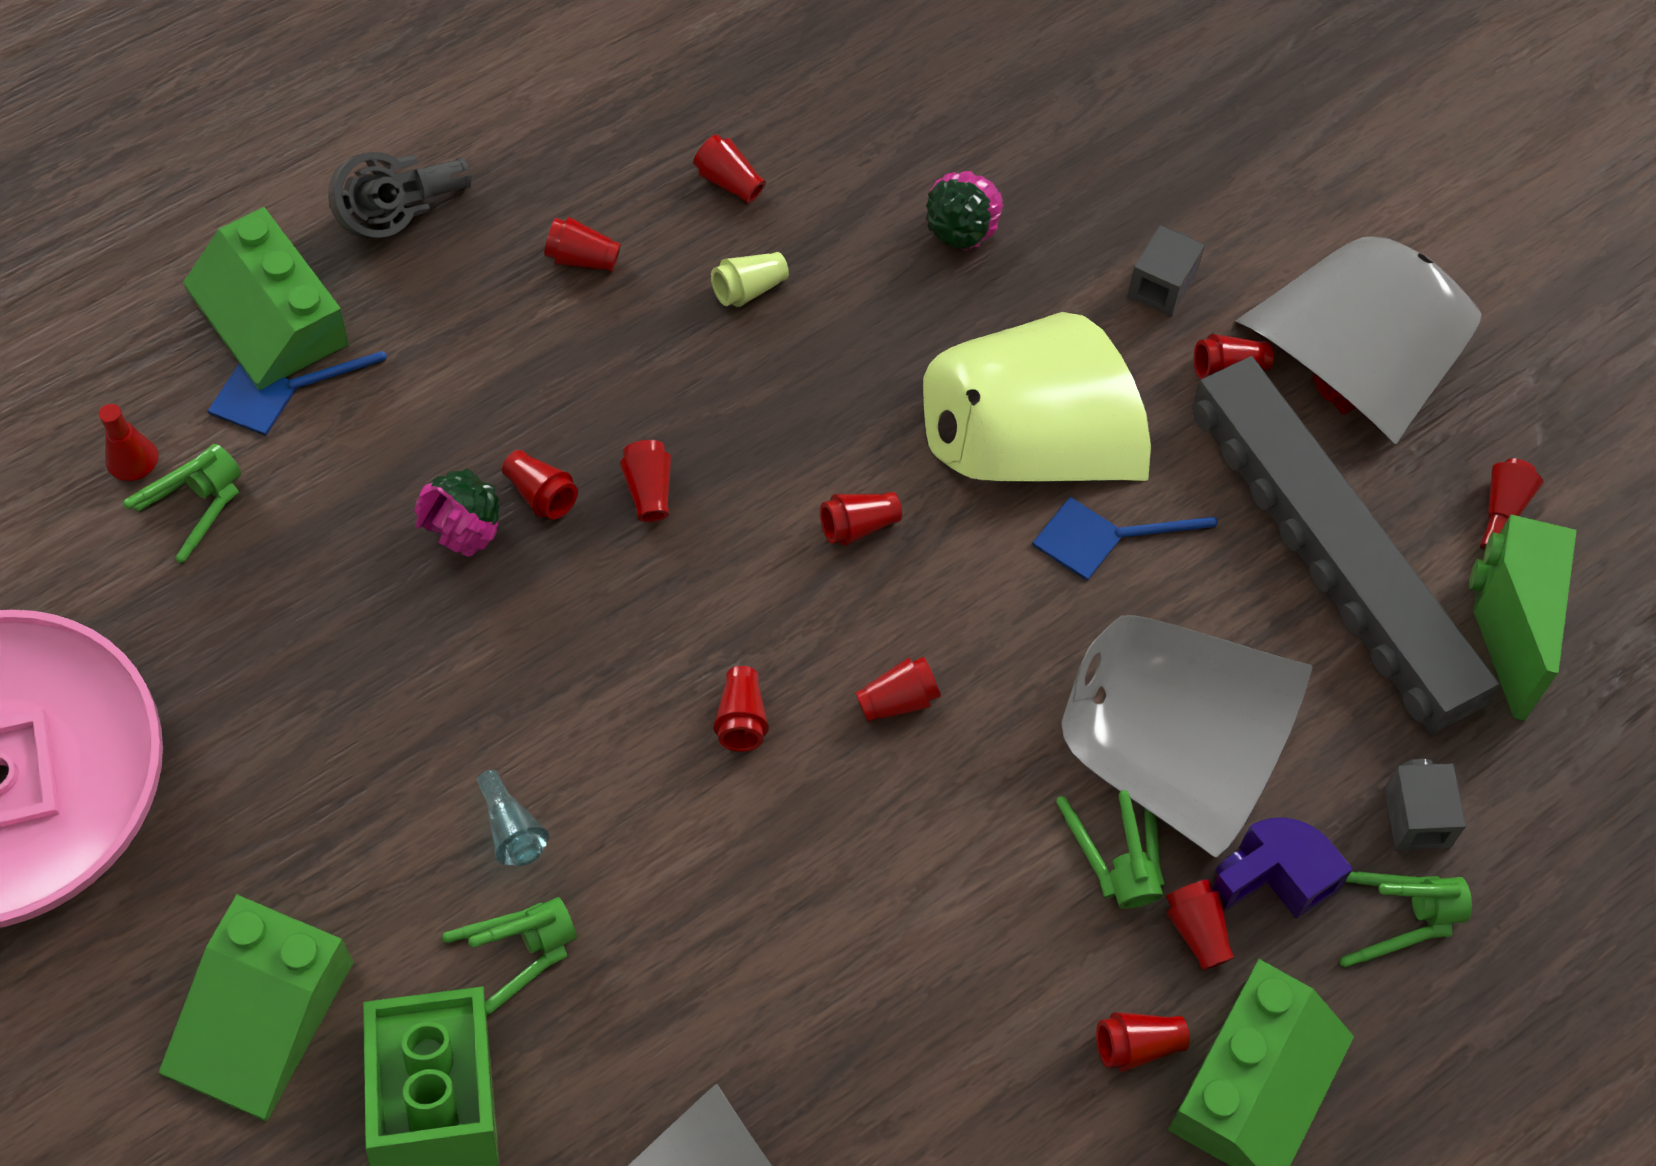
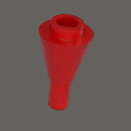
(127, 450)
(1511, 490)

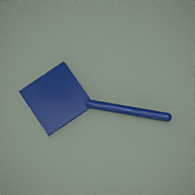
(258, 410)
(1085, 539)

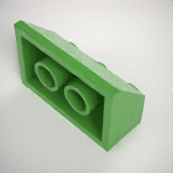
(265, 300)
(1264, 1073)

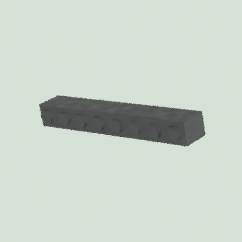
(1343, 547)

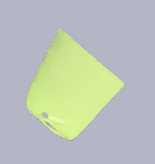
(1048, 408)

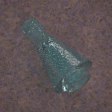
(515, 832)

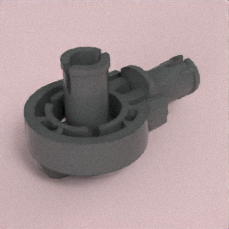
(388, 191)

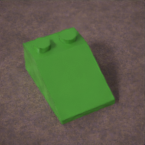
(1524, 605)
(254, 1007)
(429, 1081)

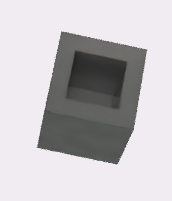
(1165, 270)
(1424, 805)

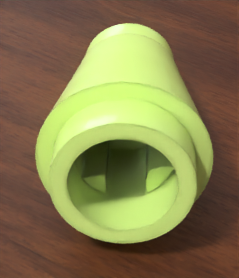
(747, 277)

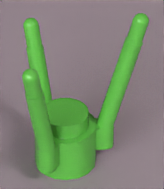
(206, 474)
(1135, 875)
(1433, 899)
(542, 928)

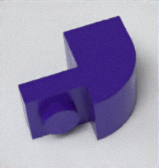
(1288, 856)

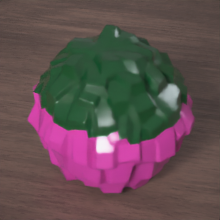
(963, 209)
(460, 509)

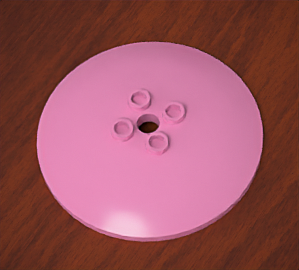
(78, 758)

